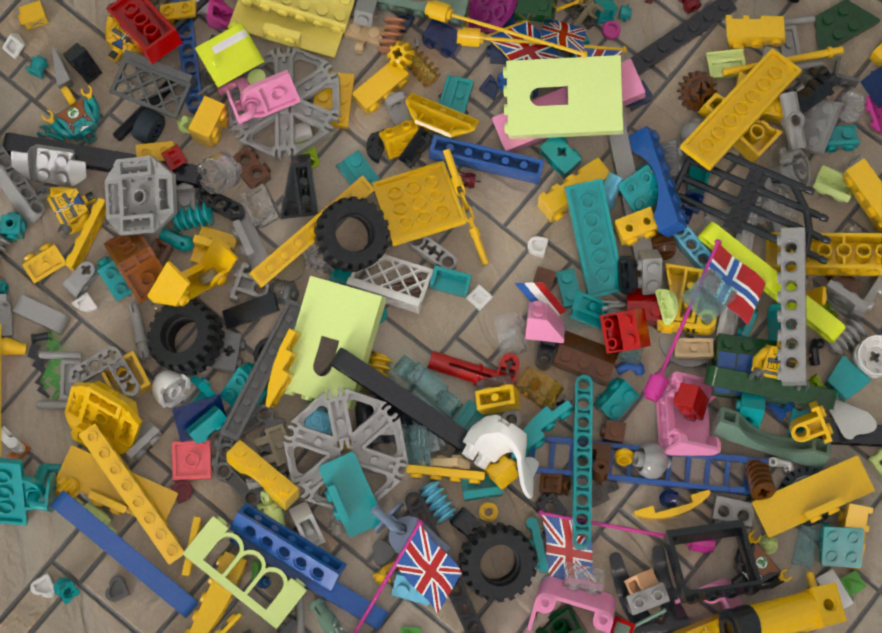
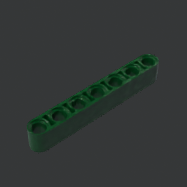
(768, 387)

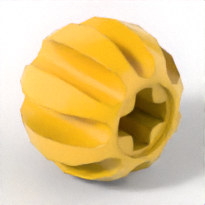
(397, 60)

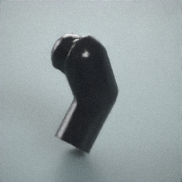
(814, 346)

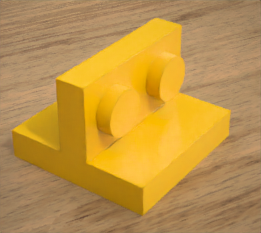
(205, 239)

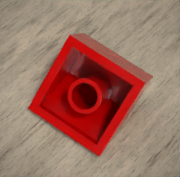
(648, 302)

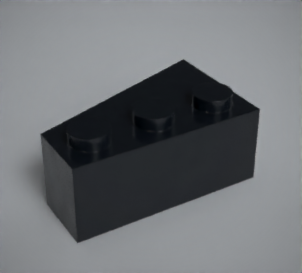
(299, 191)

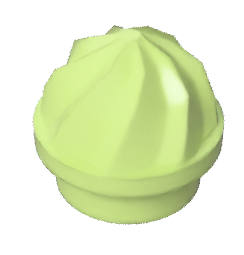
(769, 545)

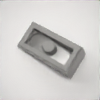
(62, 75)

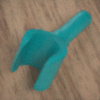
(49, 133)

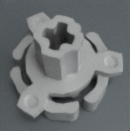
(794, 169)

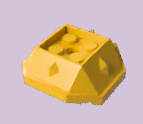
(103, 405)

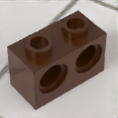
(252, 167)

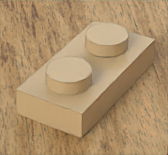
(694, 348)

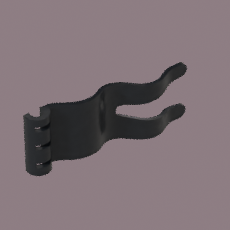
(674, 617)

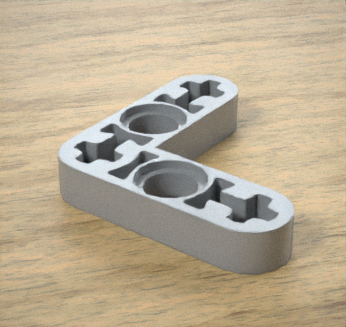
(113, 365)

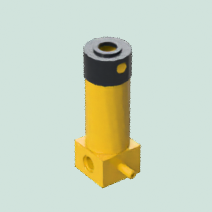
(791, 613)

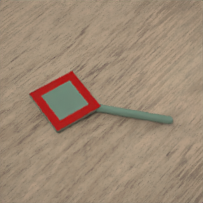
(623, 626)

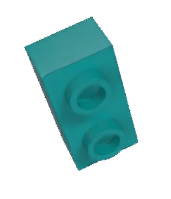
(204, 426)

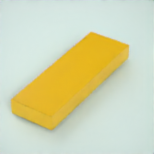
(195, 530)

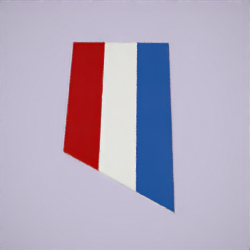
(539, 292)

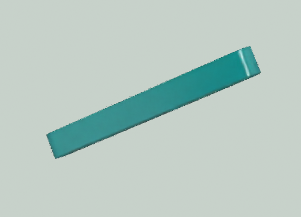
(586, 453)

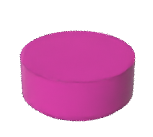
(611, 30)

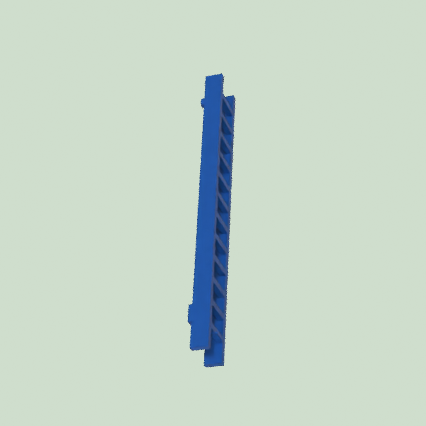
(725, 489)

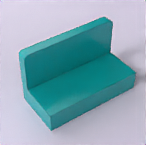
(480, 491)

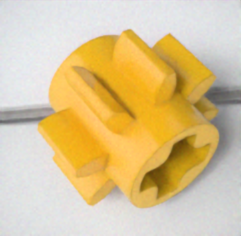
(69, 486)

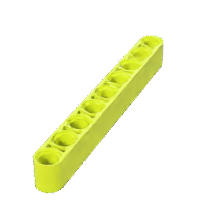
(817, 317)

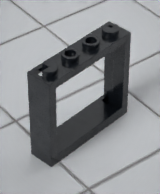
(710, 532)

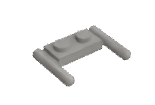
(792, 44)
(68, 361)

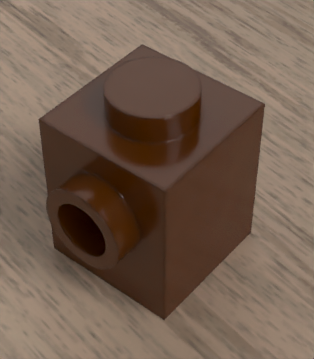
(613, 431)

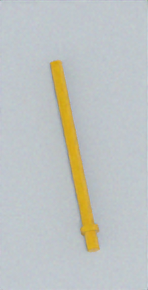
(829, 51)

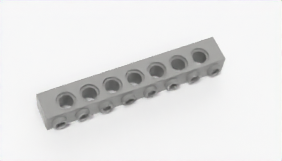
(798, 375)

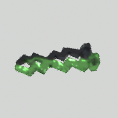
(48, 371)

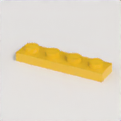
(85, 240)
(436, 473)

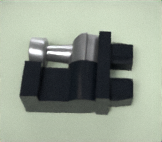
(814, 87)

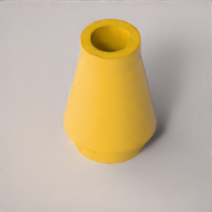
(12, 347)

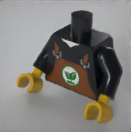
(767, 568)

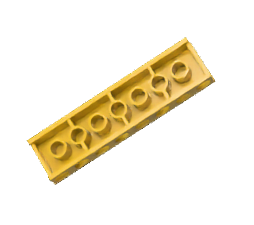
(847, 255)

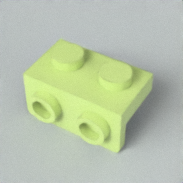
(831, 182)

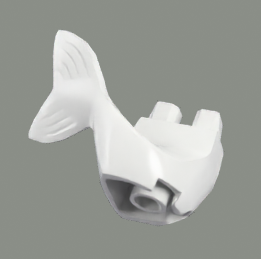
(495, 437)

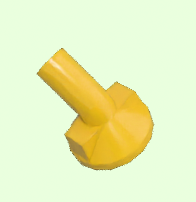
(380, 575)

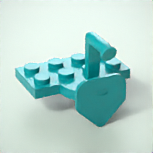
(24, 492)

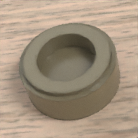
(207, 276)

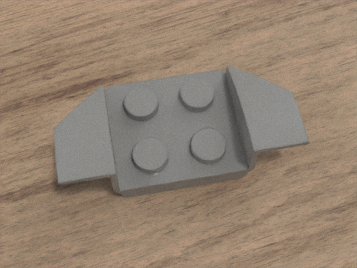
(49, 165)

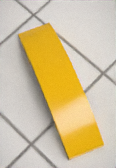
(649, 512)

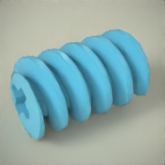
(438, 502)

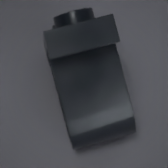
(82, 62)

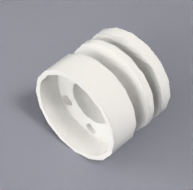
(863, 351)

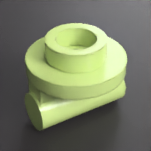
(184, 123)

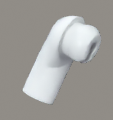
(780, 462)

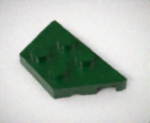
(842, 24)

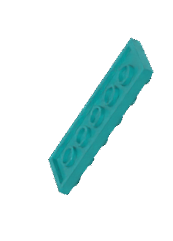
(594, 236)

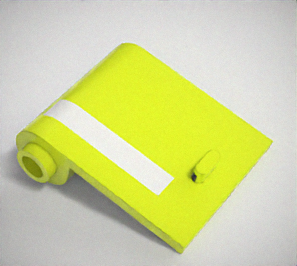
(229, 54)

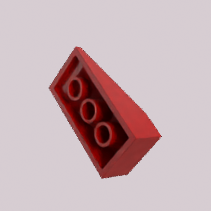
(145, 27)

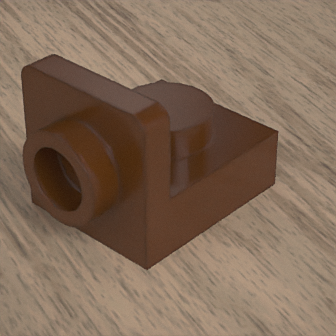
(554, 484)

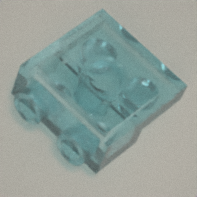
(709, 296)

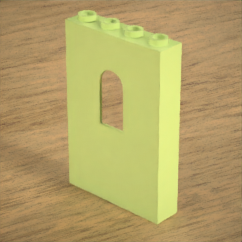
(593, 97)
(339, 314)

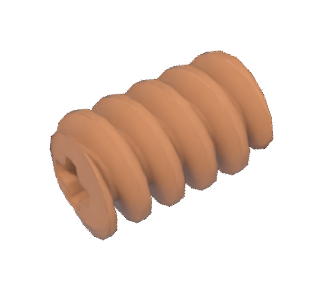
(392, 33)

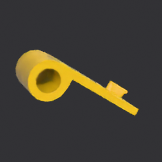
(699, 328)

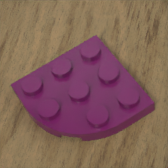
(491, 12)

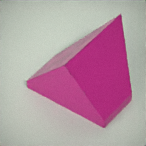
(219, 14)

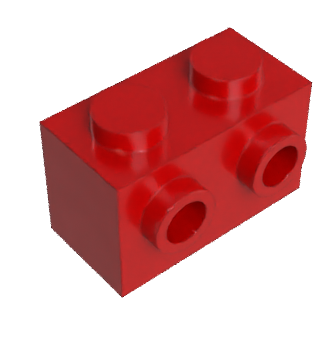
(691, 401)

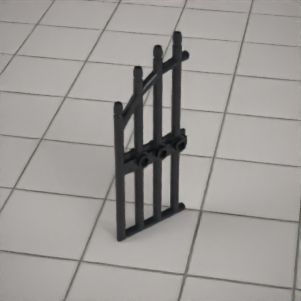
(747, 198)

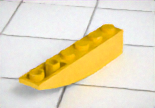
(217, 598)

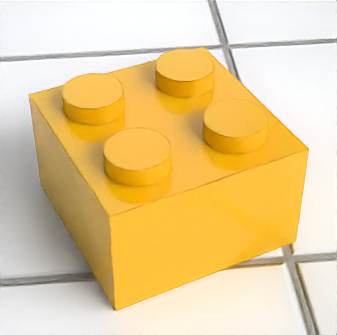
(209, 122)
(138, 371)

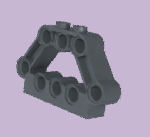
(223, 443)

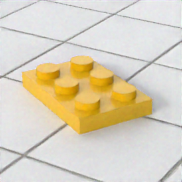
(325, 99)

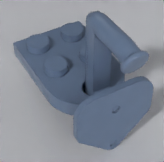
(402, 525)

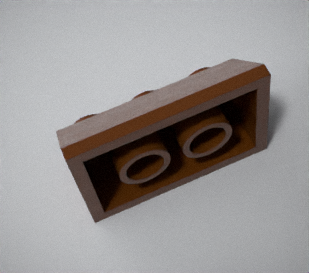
(585, 357)

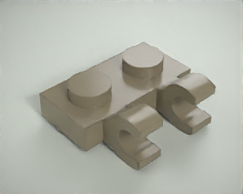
(274, 437)

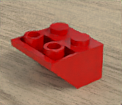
(625, 330)

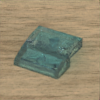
(415, 446)

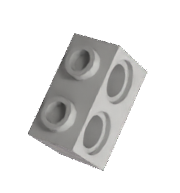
(733, 507)

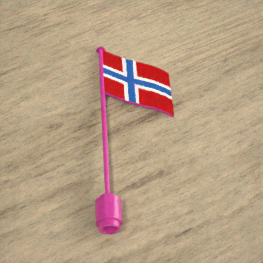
(749, 289)

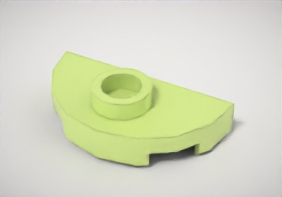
(668, 305)

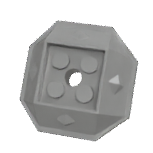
(124, 191)

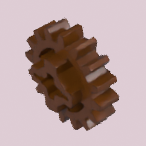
(697, 82)

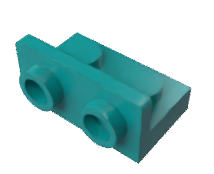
(843, 138)

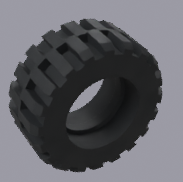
(375, 227)
(204, 348)
(512, 582)

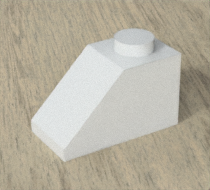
(306, 523)

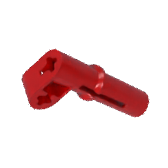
(440, 363)

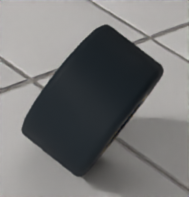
(148, 126)

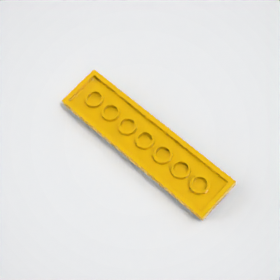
(740, 109)

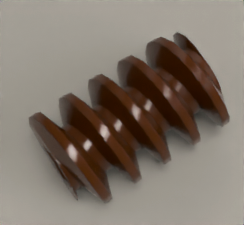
(759, 479)

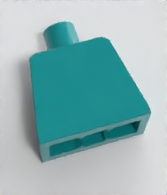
(846, 379)

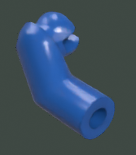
(624, 367)

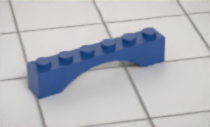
(668, 213)

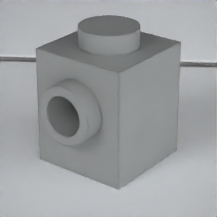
(365, 12)

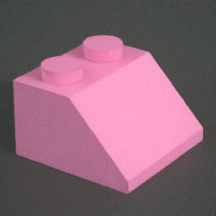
(544, 323)

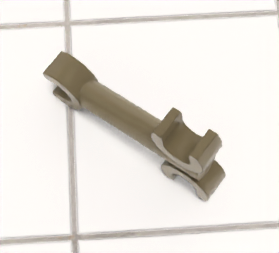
(590, 9)

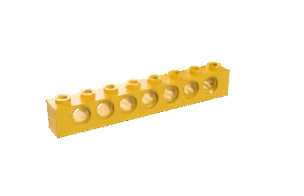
(132, 493)

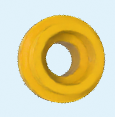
(624, 456)
(488, 505)

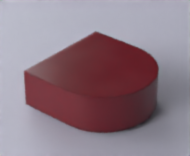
(184, 491)

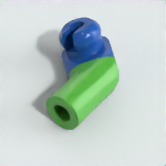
(264, 582)

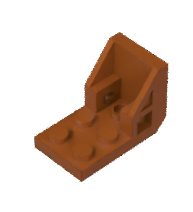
(135, 262)

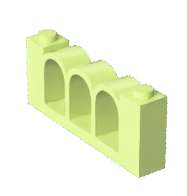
(206, 541)

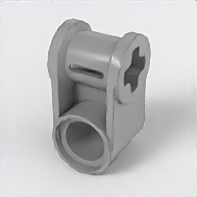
(79, 280)

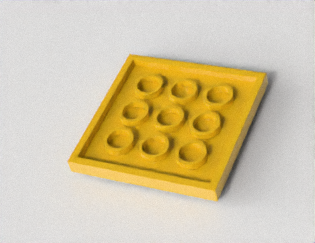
(419, 203)

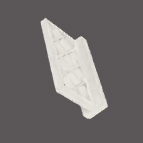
(394, 298)

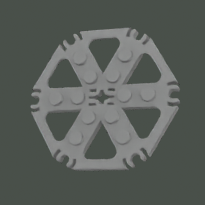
(302, 111)
(342, 431)

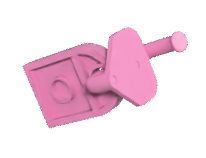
(262, 96)

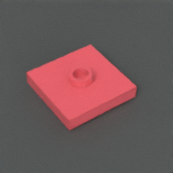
(191, 460)

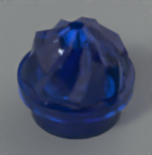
(669, 498)

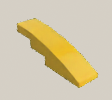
(280, 374)

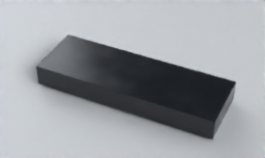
(250, 310)

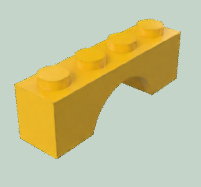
(250, 463)

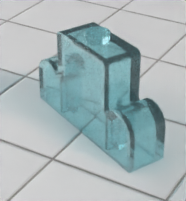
(427, 386)

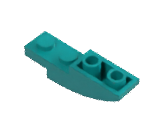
(544, 421)

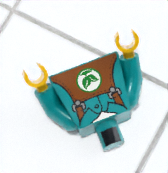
(78, 119)

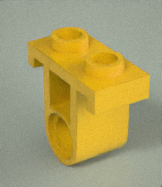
(813, 424)

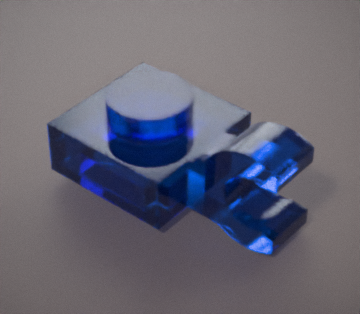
(689, 210)

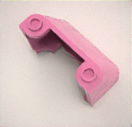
(678, 434)

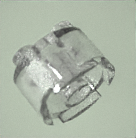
(219, 172)

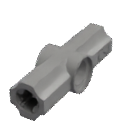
(791, 109)

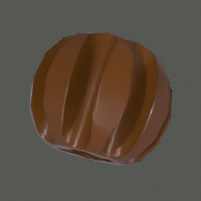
(665, 245)

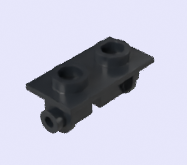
(415, 148)

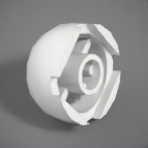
(170, 387)

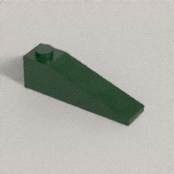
(563, 621)

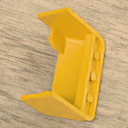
(179, 287)

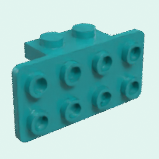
(349, 493)

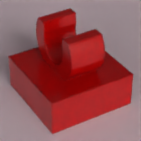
(174, 157)

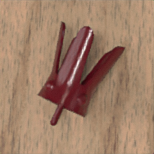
(470, 179)

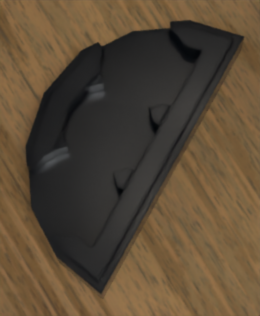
(375, 146)

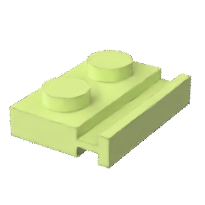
(724, 59)

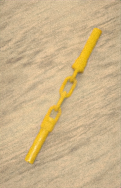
(457, 182)

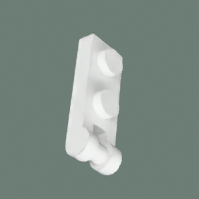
(11, 442)

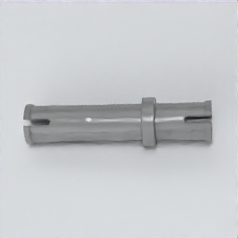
(139, 332)

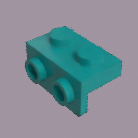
(616, 399)

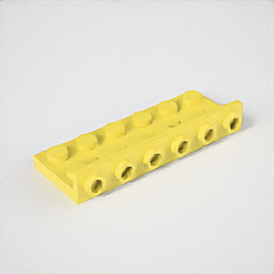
(321, 13)

